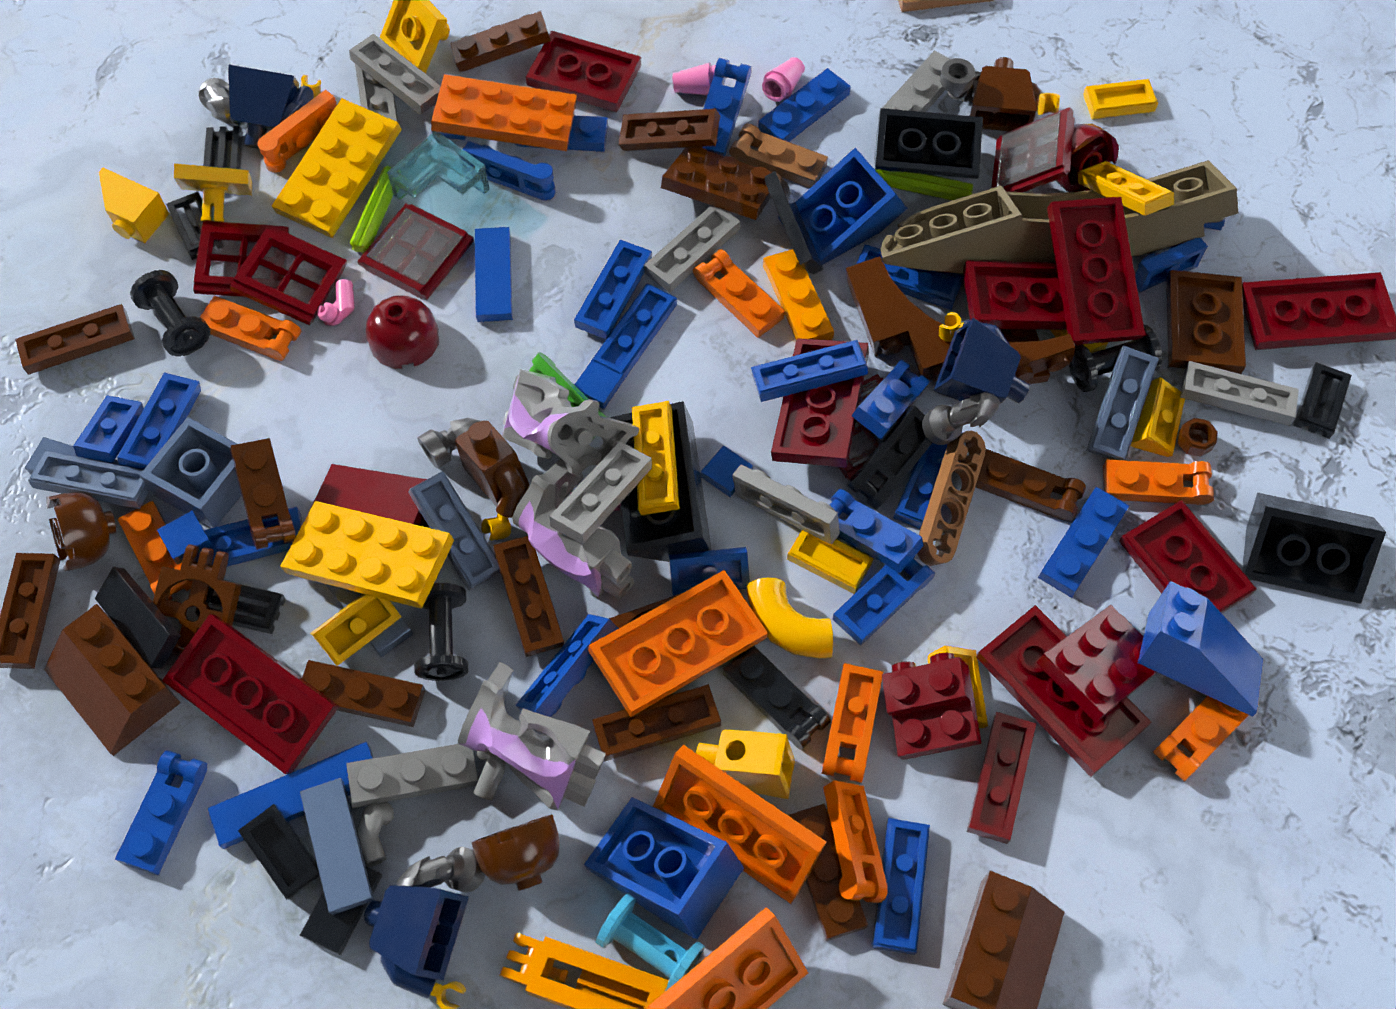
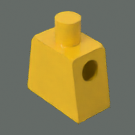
(754, 759)

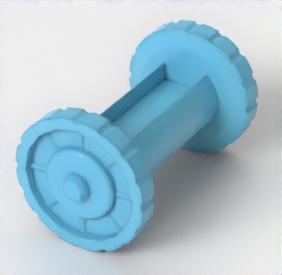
(648, 942)

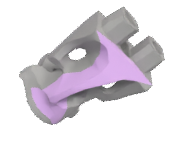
(548, 424)
(596, 562)
(549, 763)

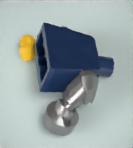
(256, 99)
(977, 373)
(420, 923)

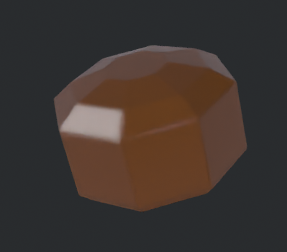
(1197, 437)

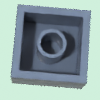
(195, 473)

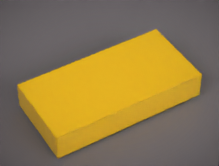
(1120, 99)
(833, 562)

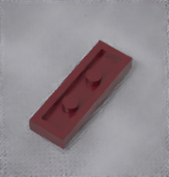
(1001, 778)

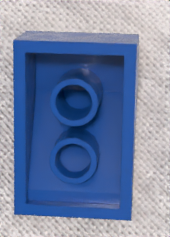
(847, 207)
(1201, 649)
(666, 866)

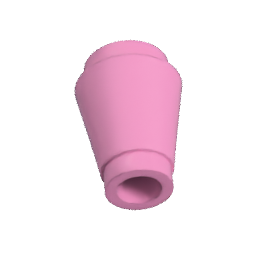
(694, 80)
(781, 81)

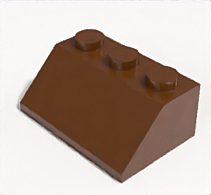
(107, 680)
(1005, 947)

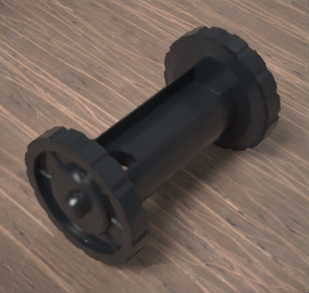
(183, 333)
(1088, 366)
(441, 663)

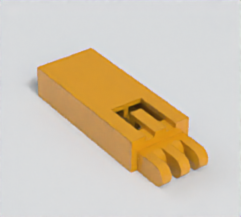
(600, 985)

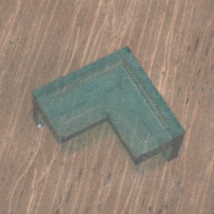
(434, 159)

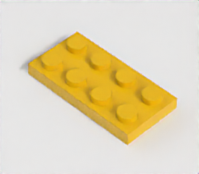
(336, 168)
(368, 554)

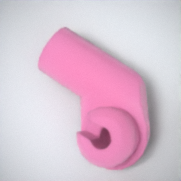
(344, 305)

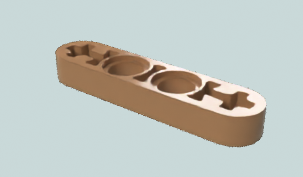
(955, 500)

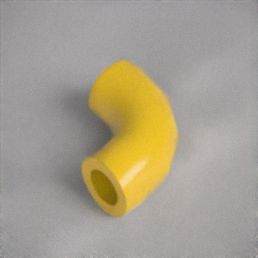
(784, 625)

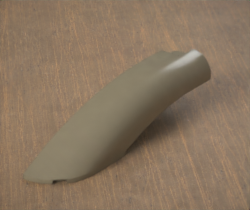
(1017, 225)

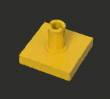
(415, 30)
(214, 184)

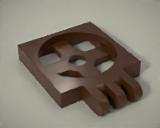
(203, 576)

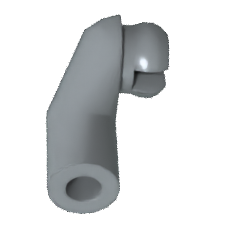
(490, 776)
(368, 831)

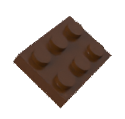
(718, 181)
(1205, 320)

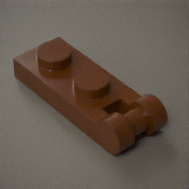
(1030, 486)
(262, 492)

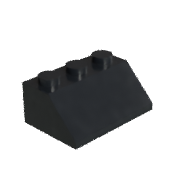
(928, 143)
(1311, 547)

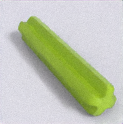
(927, 184)
(373, 213)

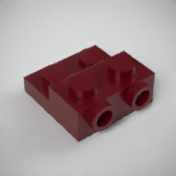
(931, 706)

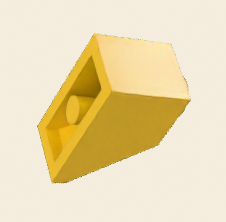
(131, 206)

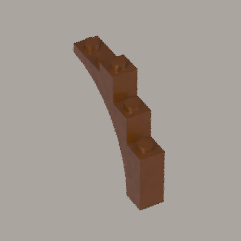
(896, 322)

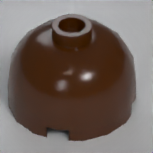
(80, 529)
(519, 853)

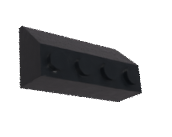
(673, 531)

